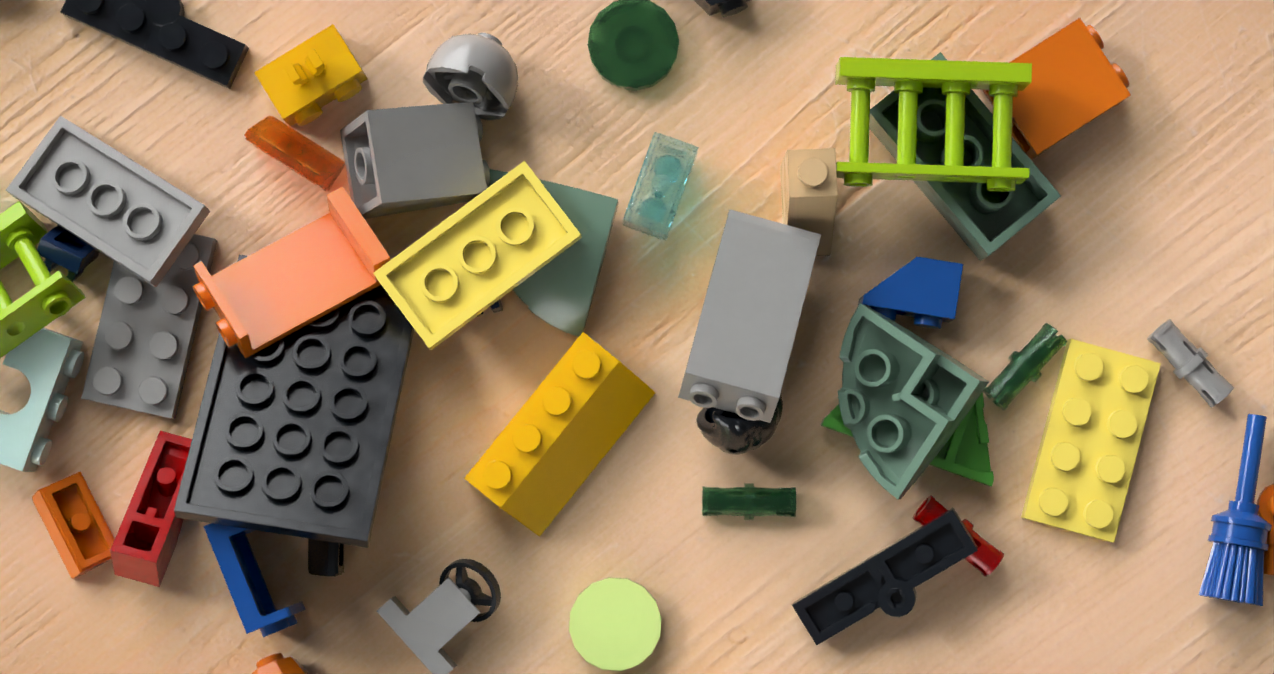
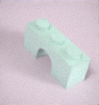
(48, 363)

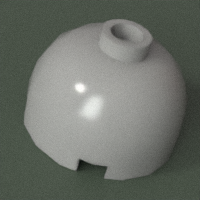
(473, 71)

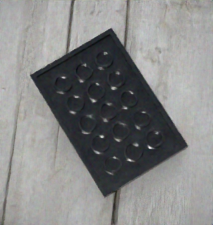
(301, 427)

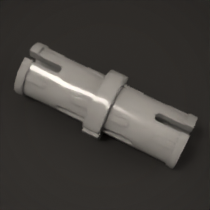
(1190, 363)

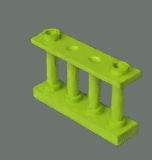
(908, 80)
(53, 293)

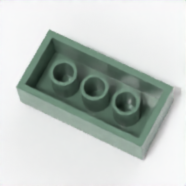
(977, 215)

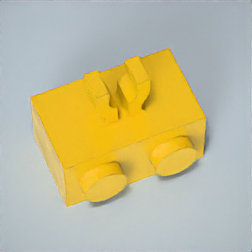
(312, 77)

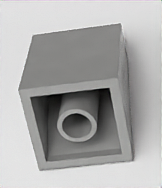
(414, 158)

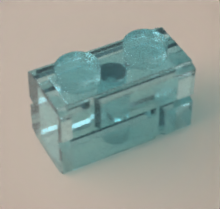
(660, 186)

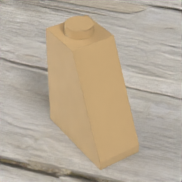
(810, 193)

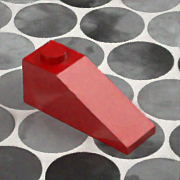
(150, 524)

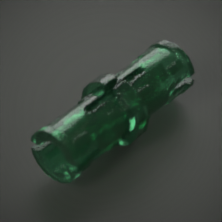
(1025, 366)
(748, 501)

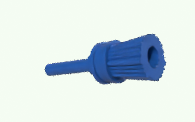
(1239, 533)

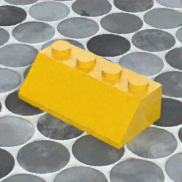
(560, 434)

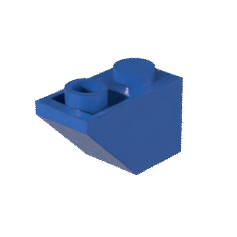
(919, 290)

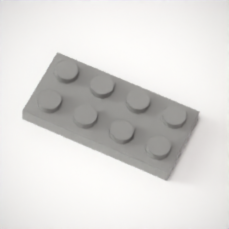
(108, 201)
(148, 335)

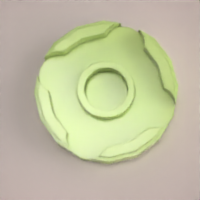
(615, 624)

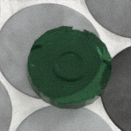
(633, 44)

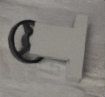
(442, 614)

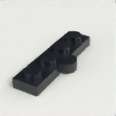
(165, 33)
(886, 578)

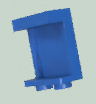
(247, 582)

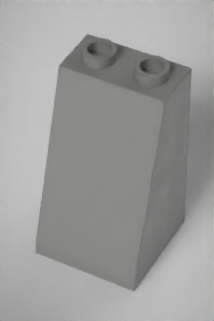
(750, 316)

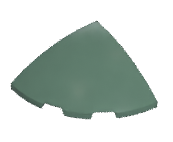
(566, 285)
(900, 398)

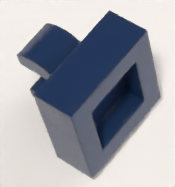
(66, 250)

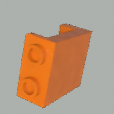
(1067, 88)

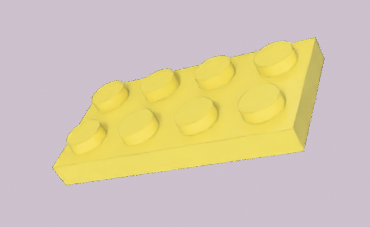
(477, 255)
(1090, 440)

